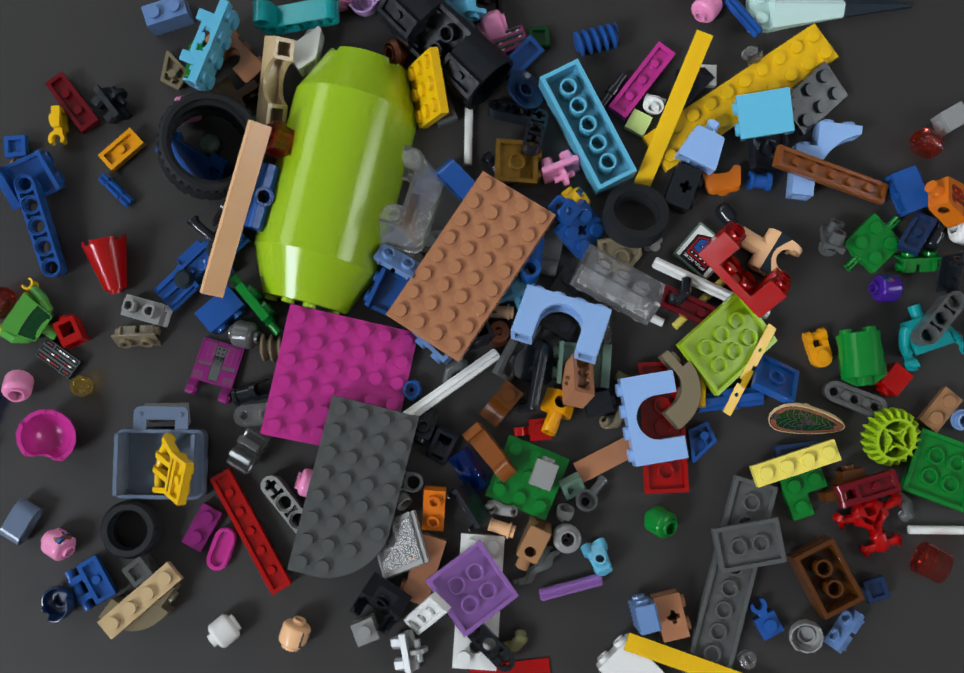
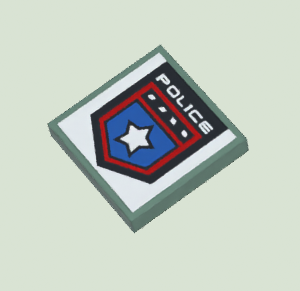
(689, 249)

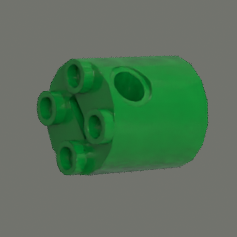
(861, 356)

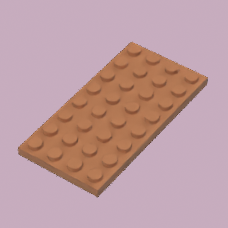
(471, 266)

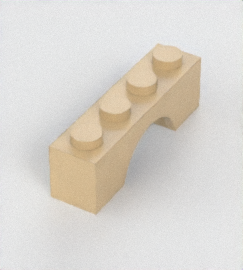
(276, 58)

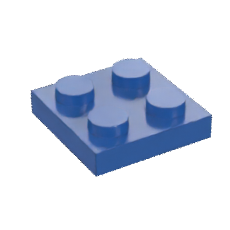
(775, 379)

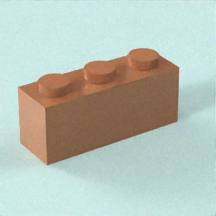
(415, 583)

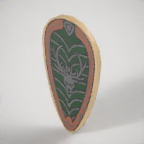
(803, 419)

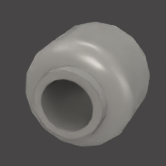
(572, 543)

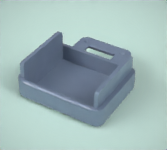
(137, 448)

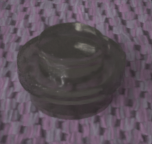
(752, 54)

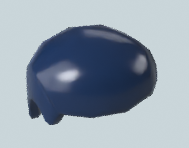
(57, 603)

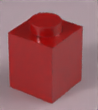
(894, 381)

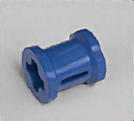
(760, 181)

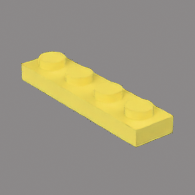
(795, 463)

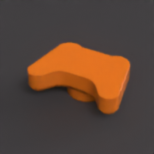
(723, 183)

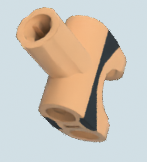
(767, 248)

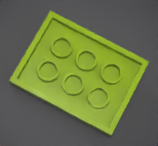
(724, 343)

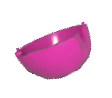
(46, 434)

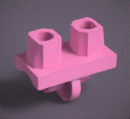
(560, 170)

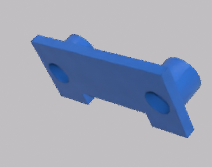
(196, 162)

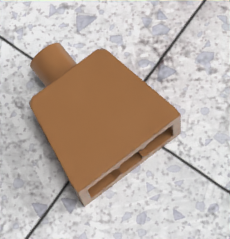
(535, 535)

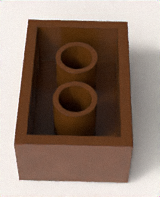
(825, 577)

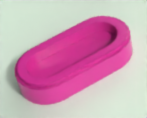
(221, 548)

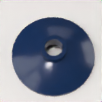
(524, 89)

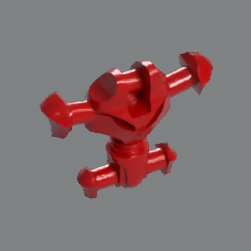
(871, 516)

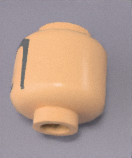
(294, 634)

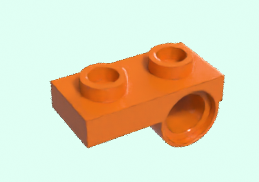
(434, 508)

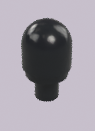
(726, 213)
(936, 237)

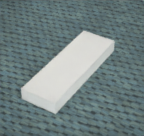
(427, 613)

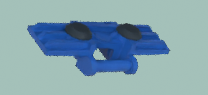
(188, 273)

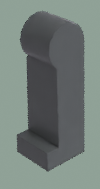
(551, 252)

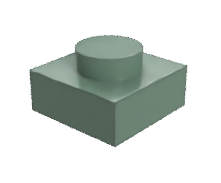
(571, 485)

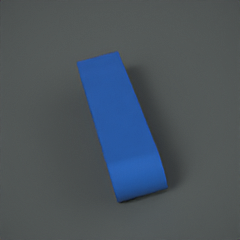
(455, 178)
(32, 219)

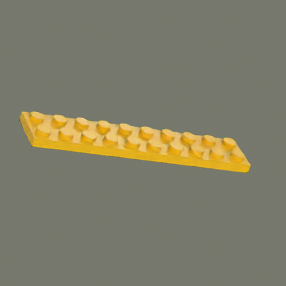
(776, 70)

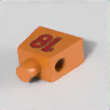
(946, 200)

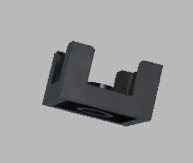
(384, 598)

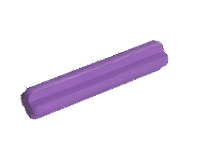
(570, 587)

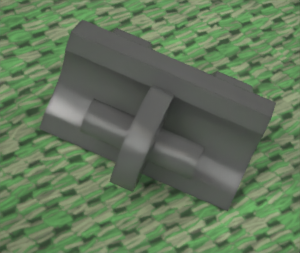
(832, 238)

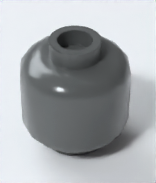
(244, 334)

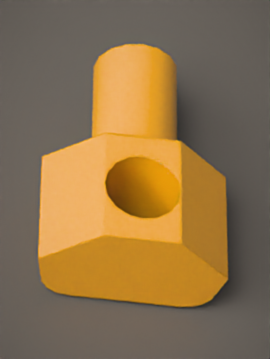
(554, 413)

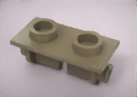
(127, 337)

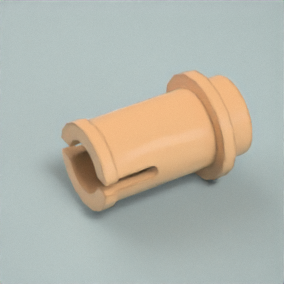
(503, 312)
(502, 528)

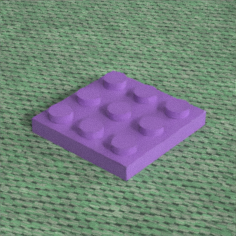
(472, 588)

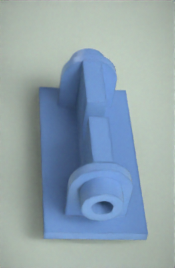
(392, 258)
(847, 623)

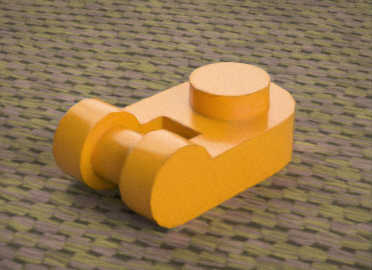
(821, 355)

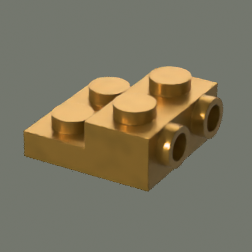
(514, 166)

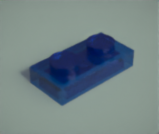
(468, 469)

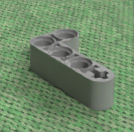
(296, 504)

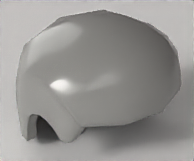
(806, 636)

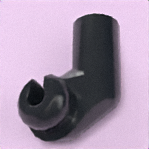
(685, 291)

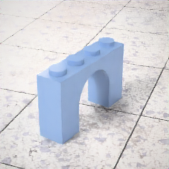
(539, 302)
(643, 448)

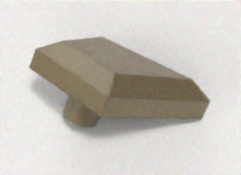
(172, 72)

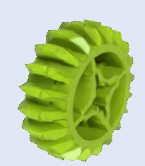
(890, 436)

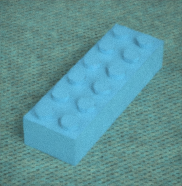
(587, 127)

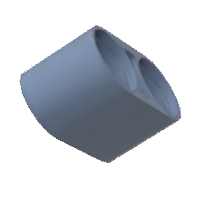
(21, 521)

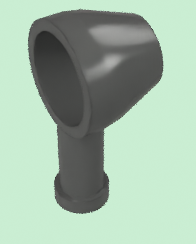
(590, 495)

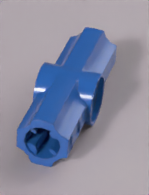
(265, 183)
(748, 399)

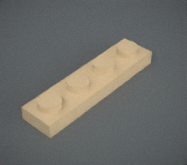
(140, 600)

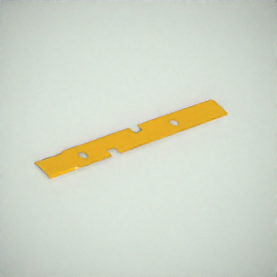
(748, 372)

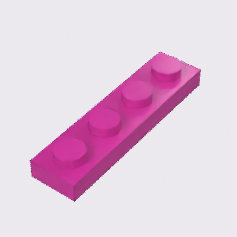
(641, 81)

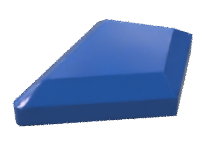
(700, 440)

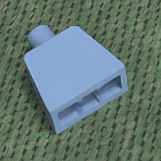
(702, 147)

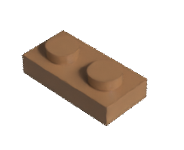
(939, 409)

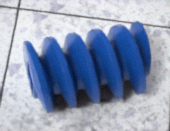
(596, 39)

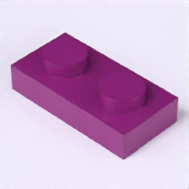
(202, 527)

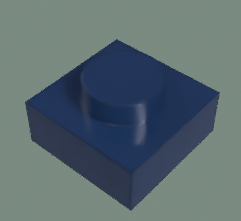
(875, 589)

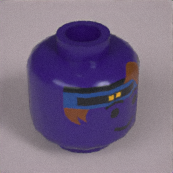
(886, 288)

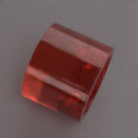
(931, 562)

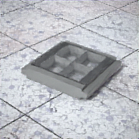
(404, 546)

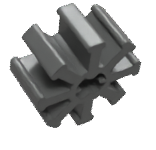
(248, 450)

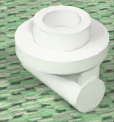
(653, 104)

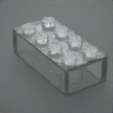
(618, 285)

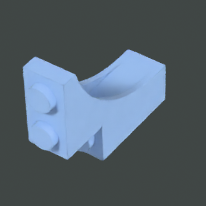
(825, 137)

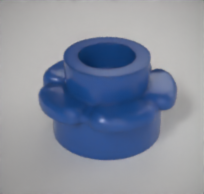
(417, 389)

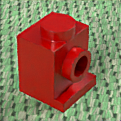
(64, 327)

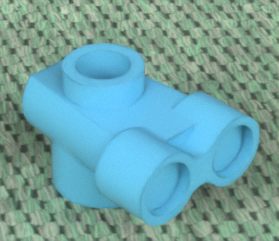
(596, 553)

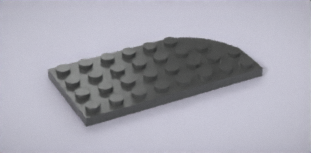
(352, 488)

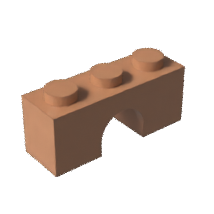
(249, 65)

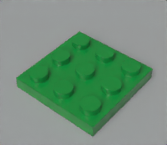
(936, 470)
(517, 490)

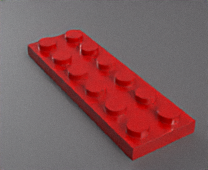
(669, 475)

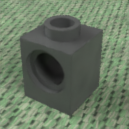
(140, 569)

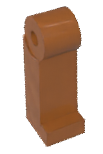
(490, 451)

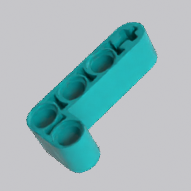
(294, 16)

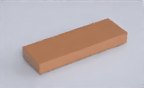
(602, 459)

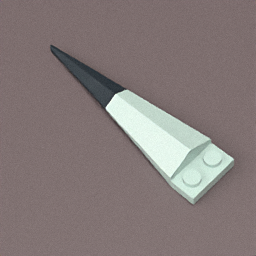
(785, 14)

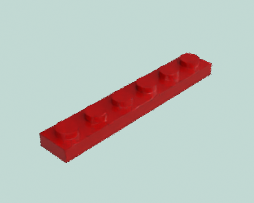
(251, 531)

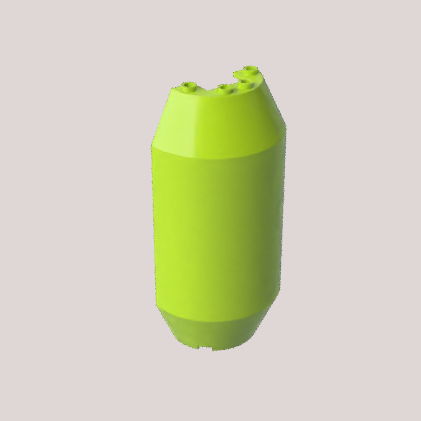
(341, 173)

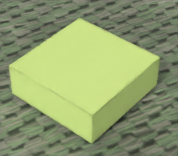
(638, 122)

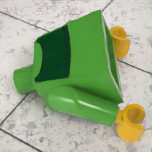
(29, 317)

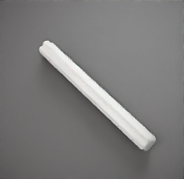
(697, 281)
(453, 383)

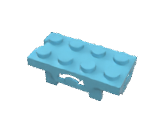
(207, 62)

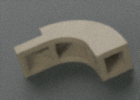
(688, 391)
(151, 616)

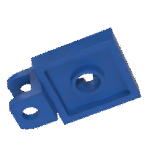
(570, 217)

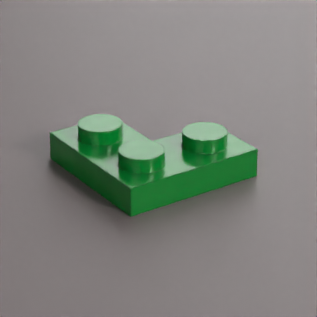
(795, 492)

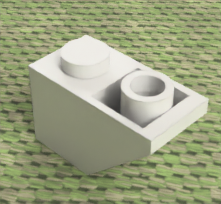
(308, 50)

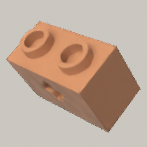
(577, 382)
(680, 624)

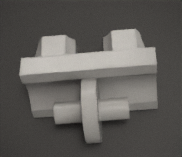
(411, 651)

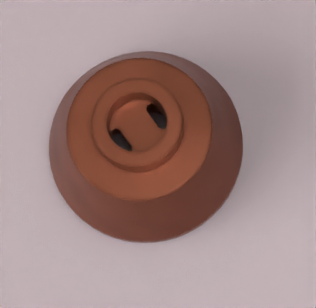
(396, 52)
(505, 330)

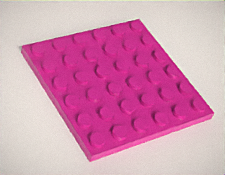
(328, 357)

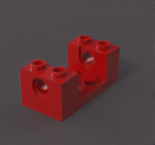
(757, 296)

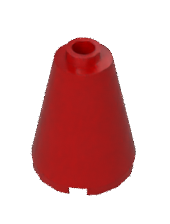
(109, 261)

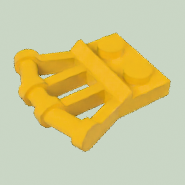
(179, 471)

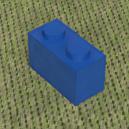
(907, 191)
(220, 312)

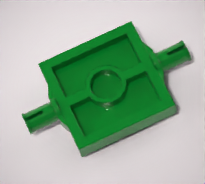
(872, 243)
(261, 308)

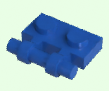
(96, 580)

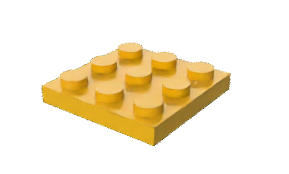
(428, 88)

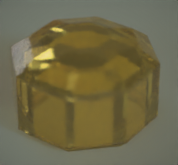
(81, 386)

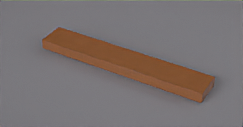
(830, 174)

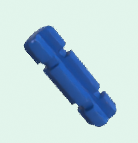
(115, 189)

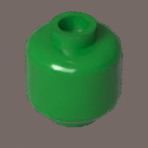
(660, 522)

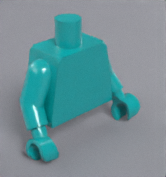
(909, 350)

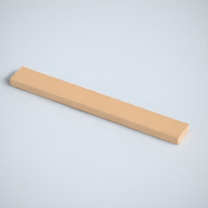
(235, 209)

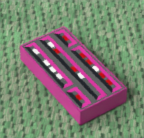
(511, 40)

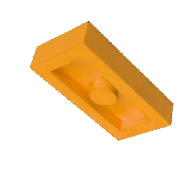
(122, 150)

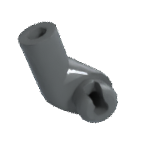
(452, 368)
(907, 509)

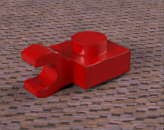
(533, 430)

